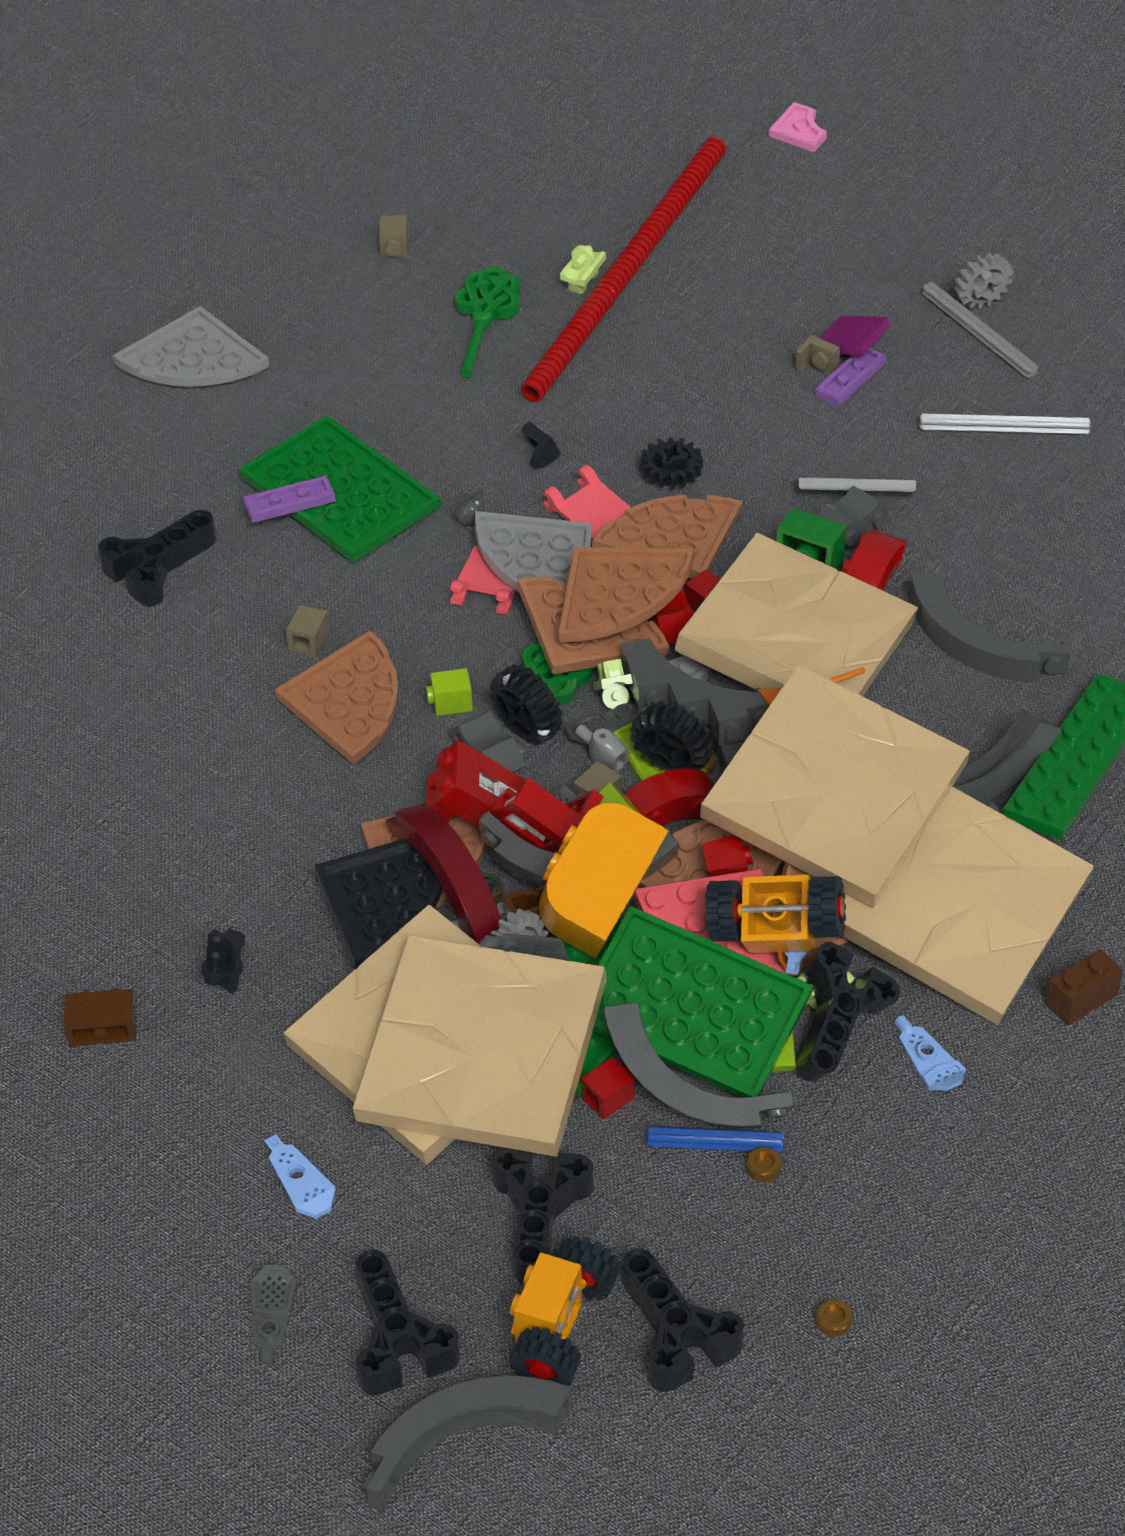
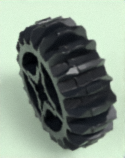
(526, 704)
(671, 737)

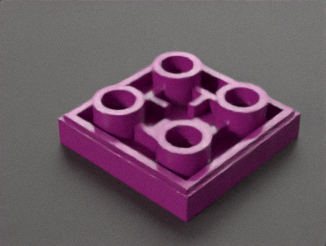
(855, 333)

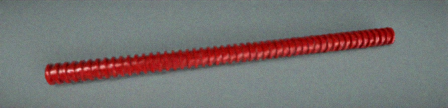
(622, 271)

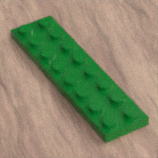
(1075, 763)

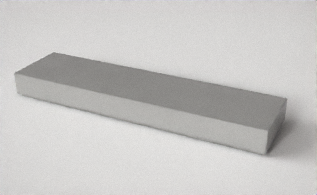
(863, 484)

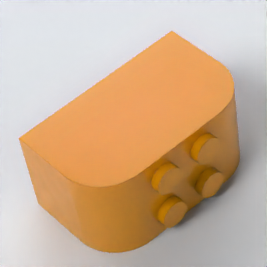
(597, 874)

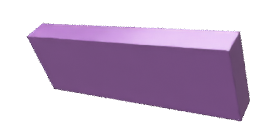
(849, 377)
(289, 499)

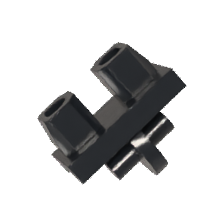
(223, 959)

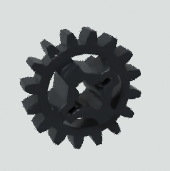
(671, 463)

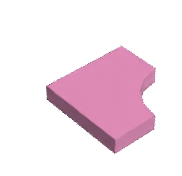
(798, 128)

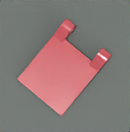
(591, 504)
(480, 578)

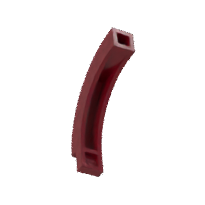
(452, 865)

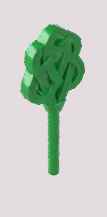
(497, 299)
(563, 686)

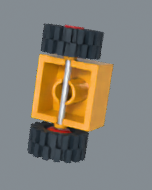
(776, 911)
(551, 1306)

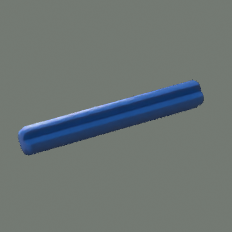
(713, 1138)

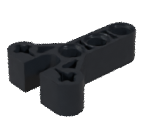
(149, 560)
(871, 993)
(568, 1182)
(714, 1333)
(431, 1343)

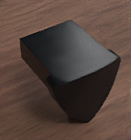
(545, 447)

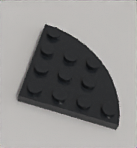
(377, 894)

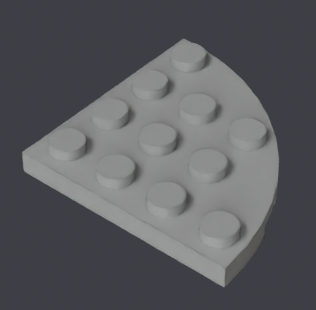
(192, 353)
(529, 545)

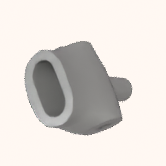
(604, 747)

